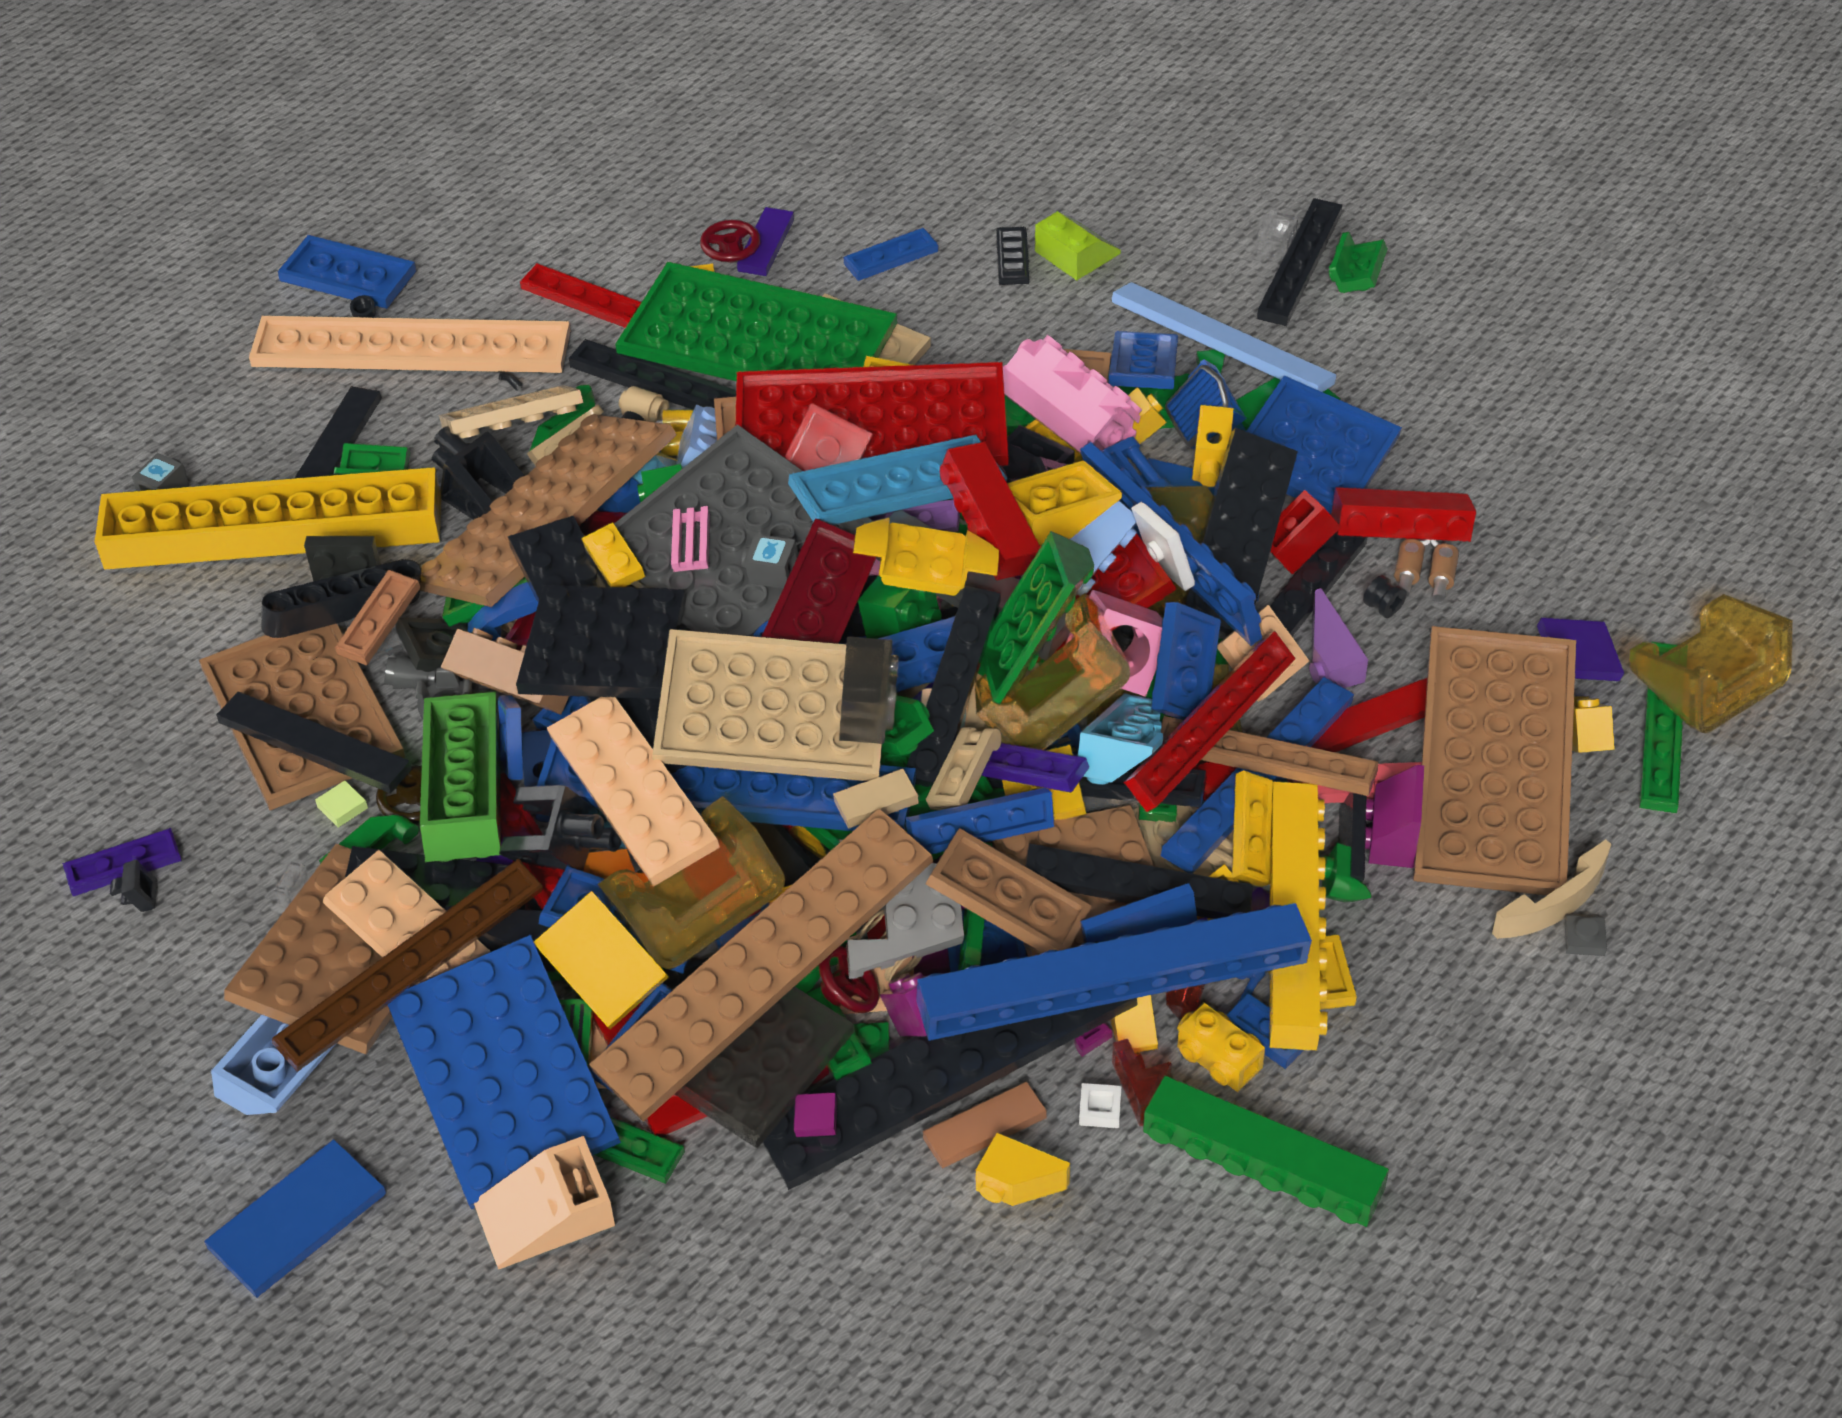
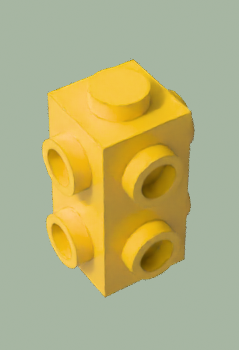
(1220, 1047)

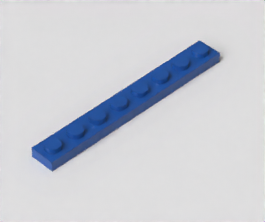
(1215, 817)

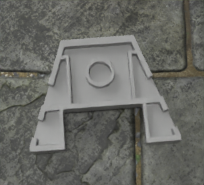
(916, 924)

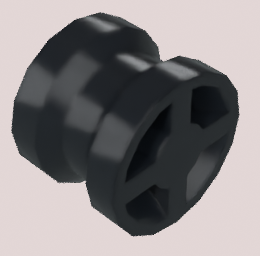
(1384, 596)

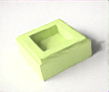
(341, 803)

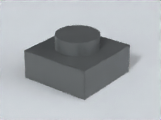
(1585, 935)

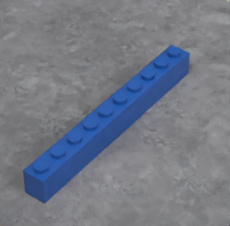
(1112, 971)

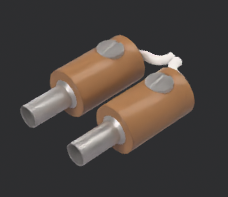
(1442, 566)

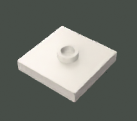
(1163, 545)

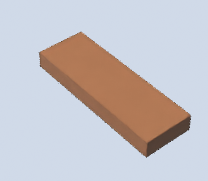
(377, 617)
(977, 1126)

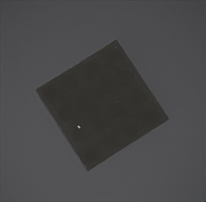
(767, 1066)

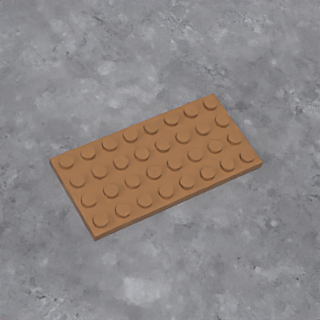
(564, 484)
(1497, 761)

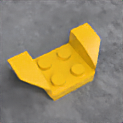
(925, 556)

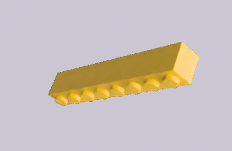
(1295, 878)

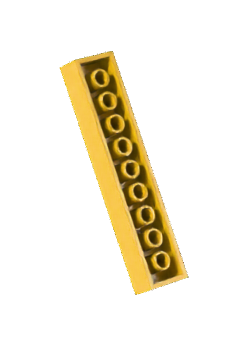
(266, 517)

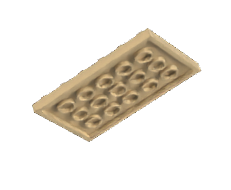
(757, 707)

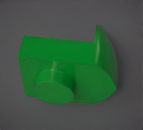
(1337, 879)

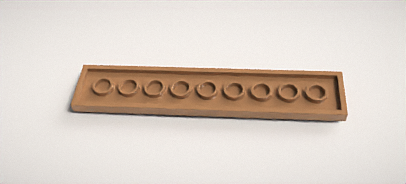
(760, 964)

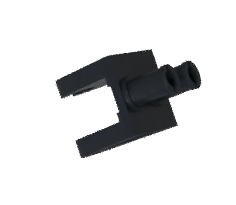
(467, 463)
(570, 831)

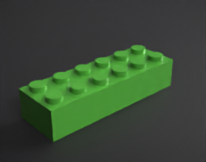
(461, 777)

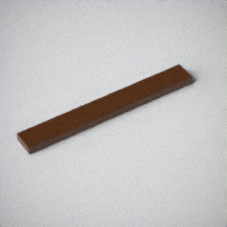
(406, 965)

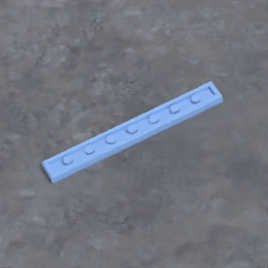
(1221, 337)

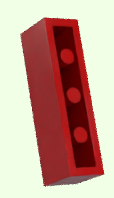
(989, 506)
(1403, 514)

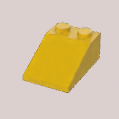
(1063, 499)

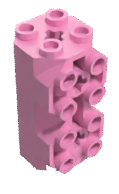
(1068, 396)

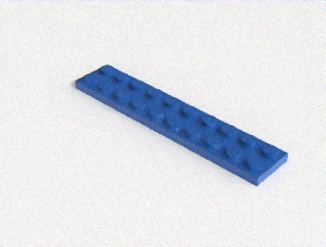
(756, 795)

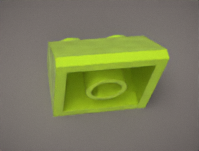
(1072, 245)

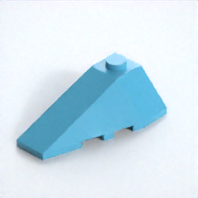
(1120, 738)

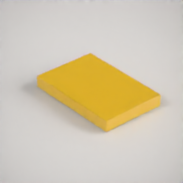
(600, 960)

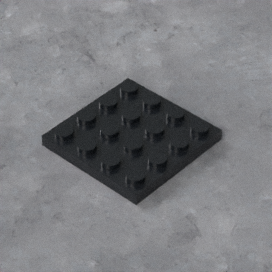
(600, 641)

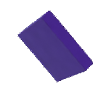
(1594, 647)

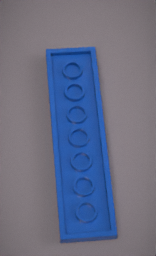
(1213, 581)

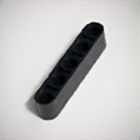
(327, 600)

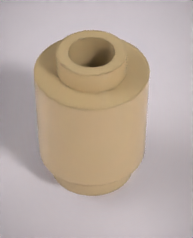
(643, 402)

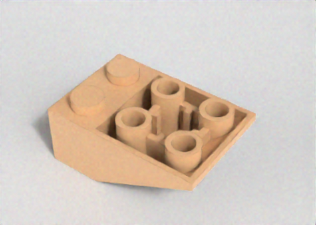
(545, 1204)

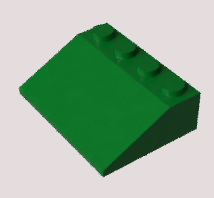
(1033, 612)

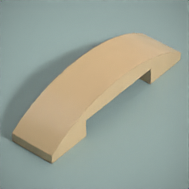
(1527, 917)

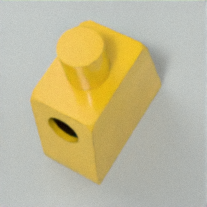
(1209, 456)

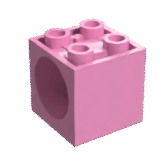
(1146, 641)

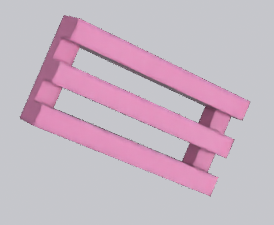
(690, 519)

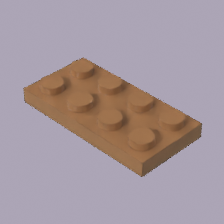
(1008, 894)

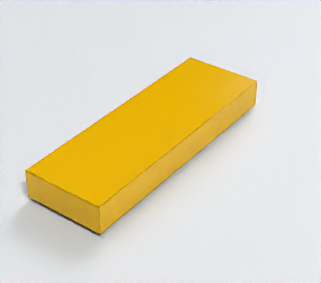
(1252, 829)

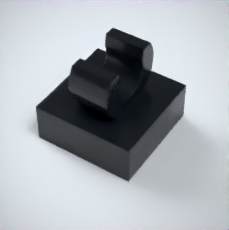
(136, 886)

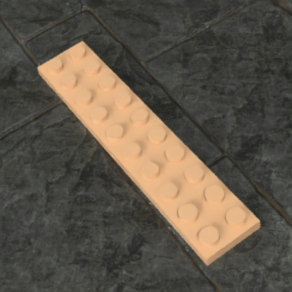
(410, 344)

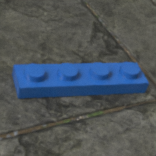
(984, 819)

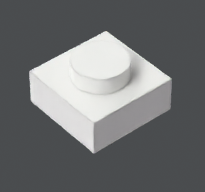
(1100, 1105)

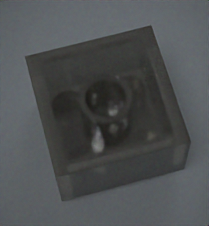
(868, 690)

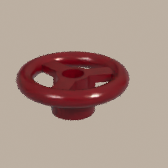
(730, 244)
(839, 988)

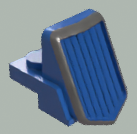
(1206, 388)

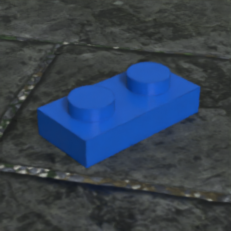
(1253, 1018)

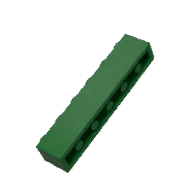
(1265, 1151)

